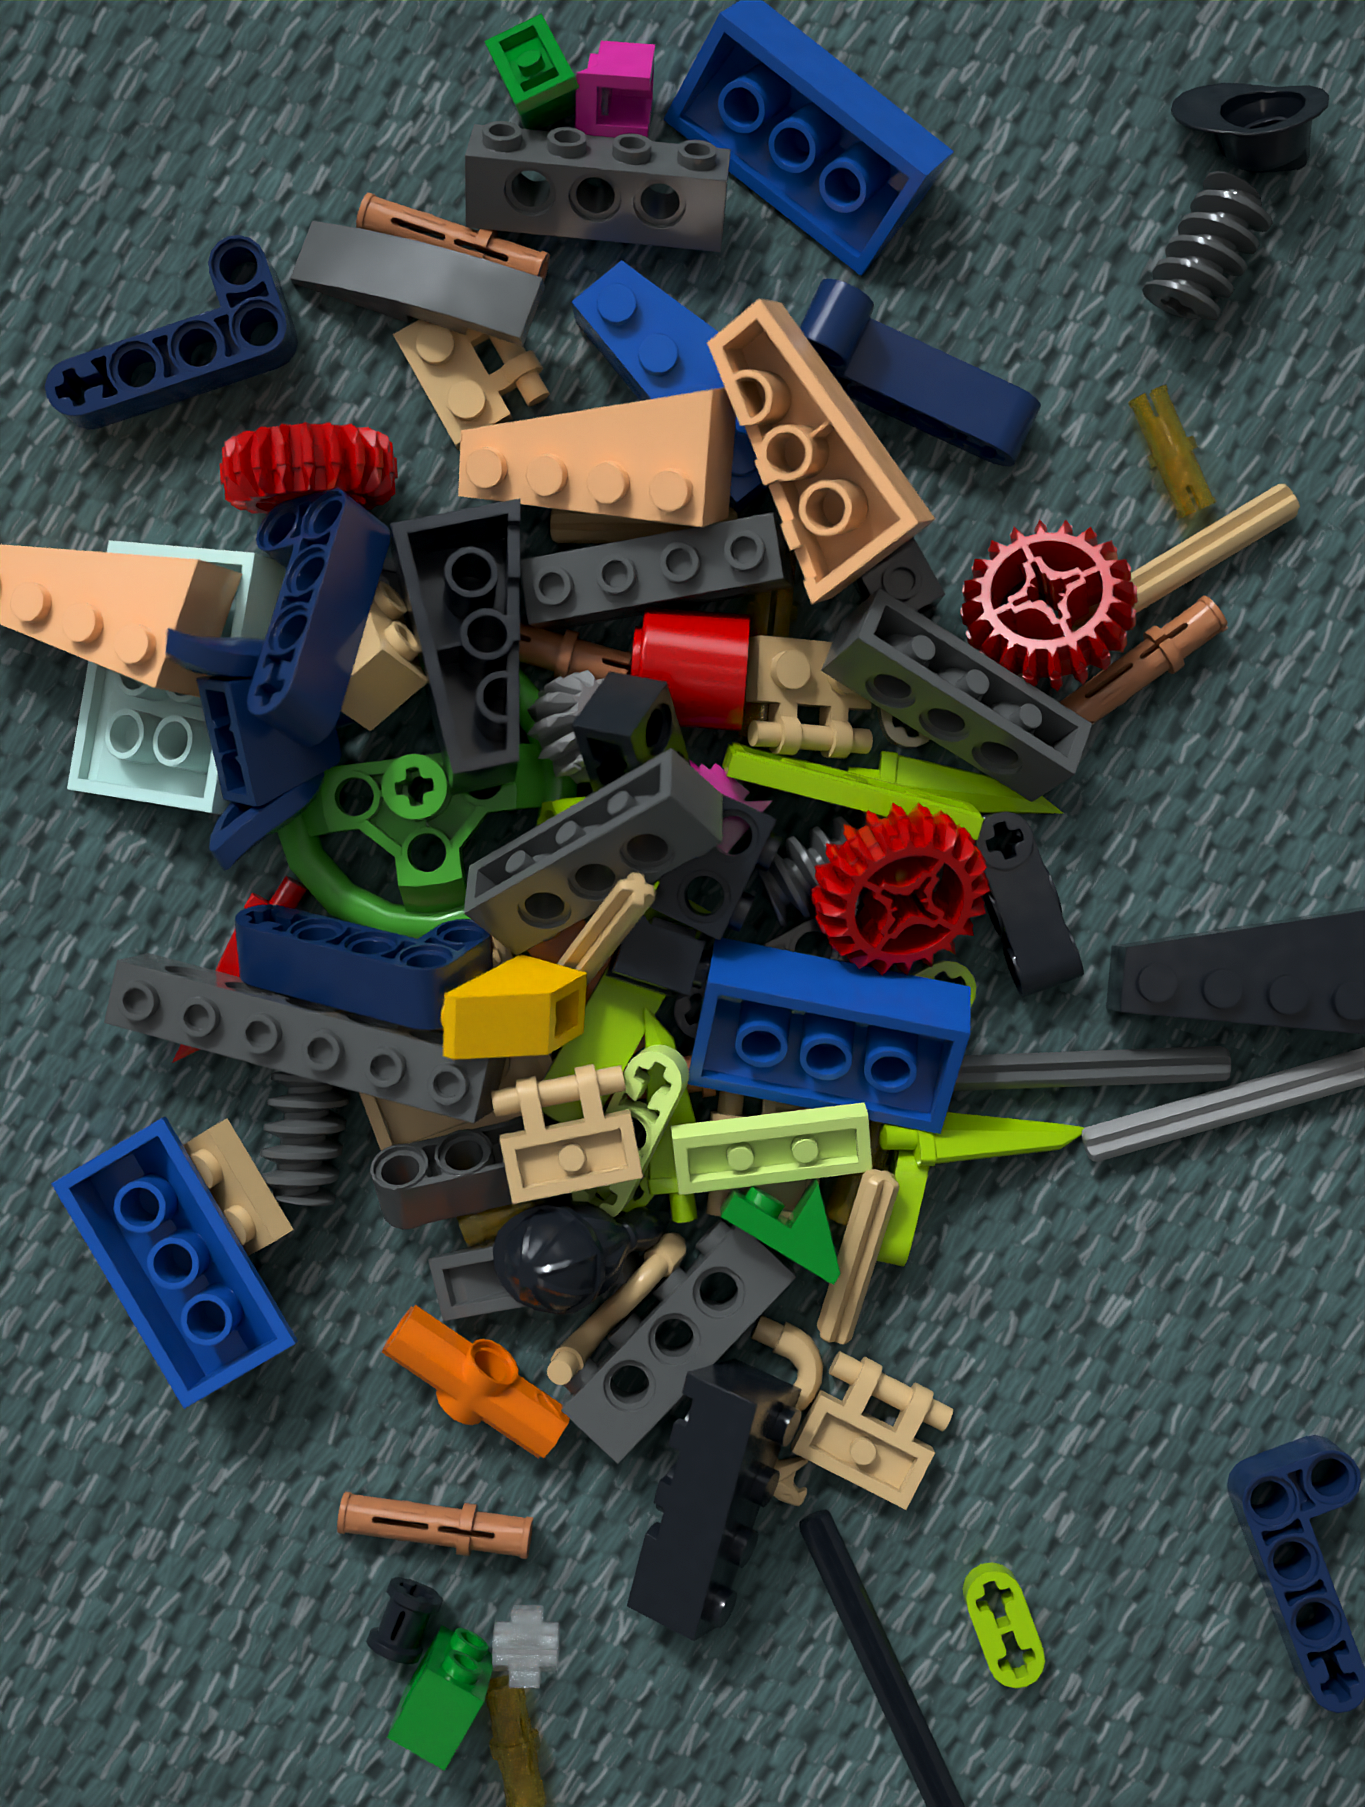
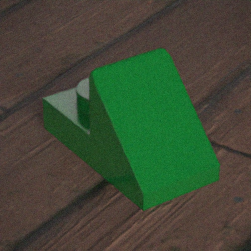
(534, 73)
(801, 1237)

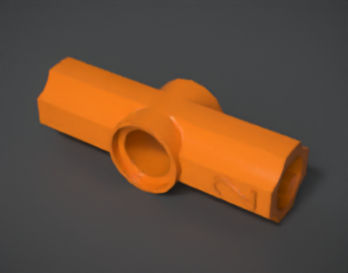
(476, 1381)

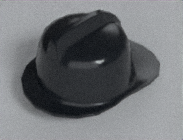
(1255, 124)

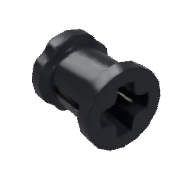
(404, 1621)

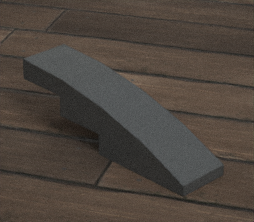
(418, 281)

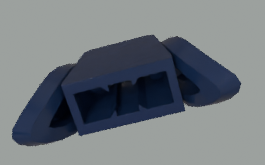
(256, 765)

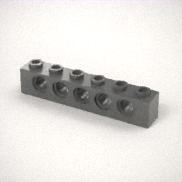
(298, 1036)

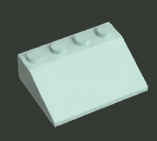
(153, 740)

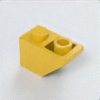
(514, 1010)

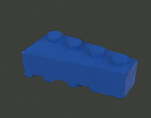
(660, 354)

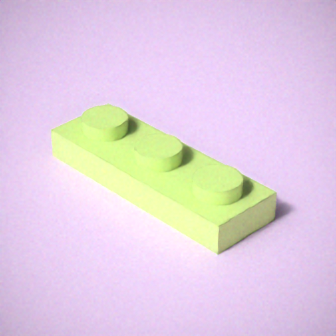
(772, 1148)

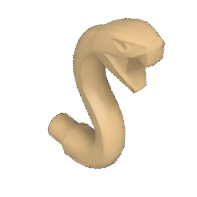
(575, 1350)
(806, 1357)

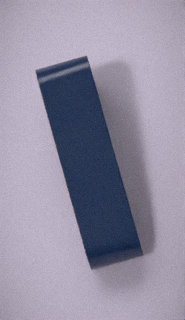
(172, 347)
(916, 379)
(322, 609)
(360, 965)
(1305, 1575)

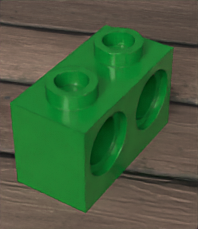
(443, 1696)

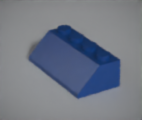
(807, 132)
(830, 1034)
(174, 1262)

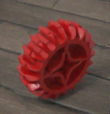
(304, 459)
(1071, 577)
(900, 867)

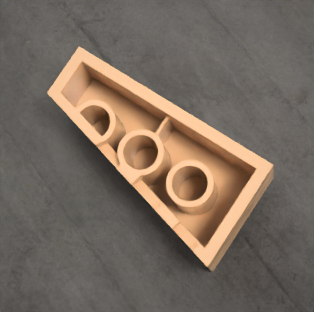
(627, 460)
(823, 463)
(115, 607)

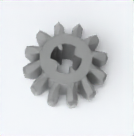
(553, 716)

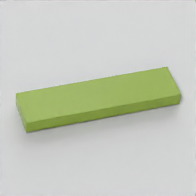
(840, 786)
(611, 1029)

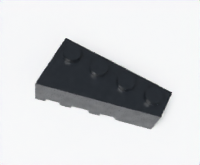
(463, 608)
(1265, 973)
(713, 1495)

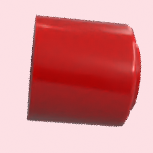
(700, 660)

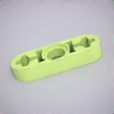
(664, 1100)

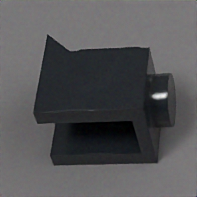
(661, 958)

